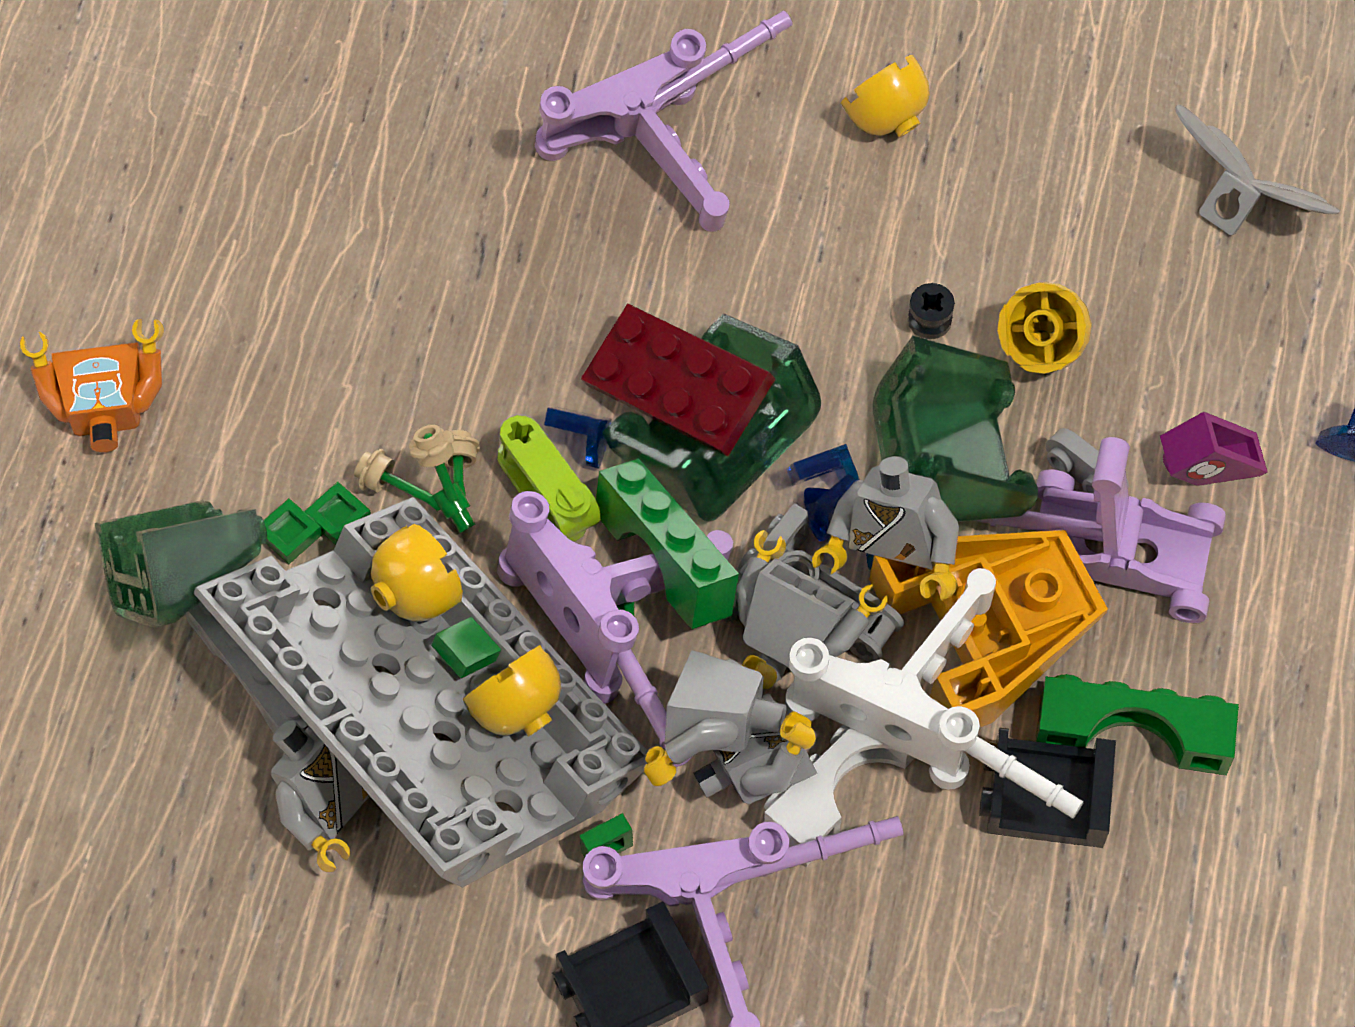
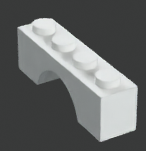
(809, 806)

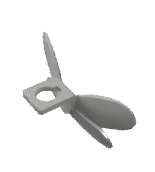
(1239, 176)

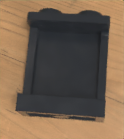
(1080, 771)
(633, 976)

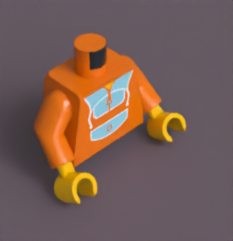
(100, 386)

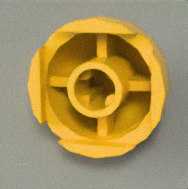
(890, 100)
(1044, 327)
(412, 577)
(517, 695)

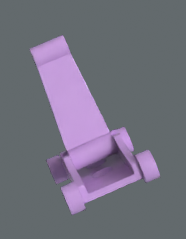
(629, 104)
(1123, 522)
(584, 599)
(704, 870)

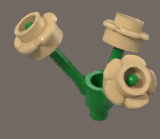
(432, 449)

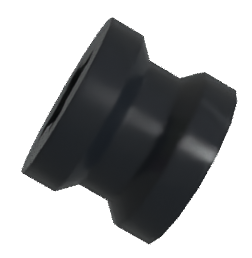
(929, 322)

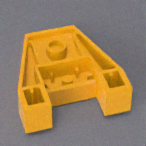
(1035, 614)

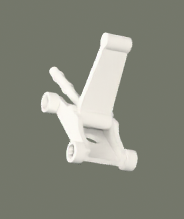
(898, 711)

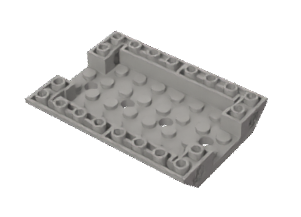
(387, 722)

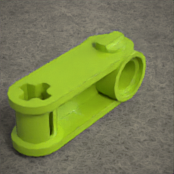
(538, 467)

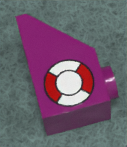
(1212, 451)

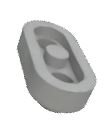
(1073, 456)

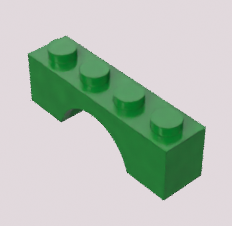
(694, 572)
(1195, 729)

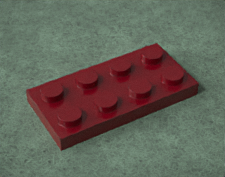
(678, 379)

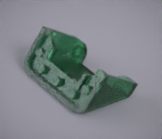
(941, 417)
(700, 477)
(165, 553)

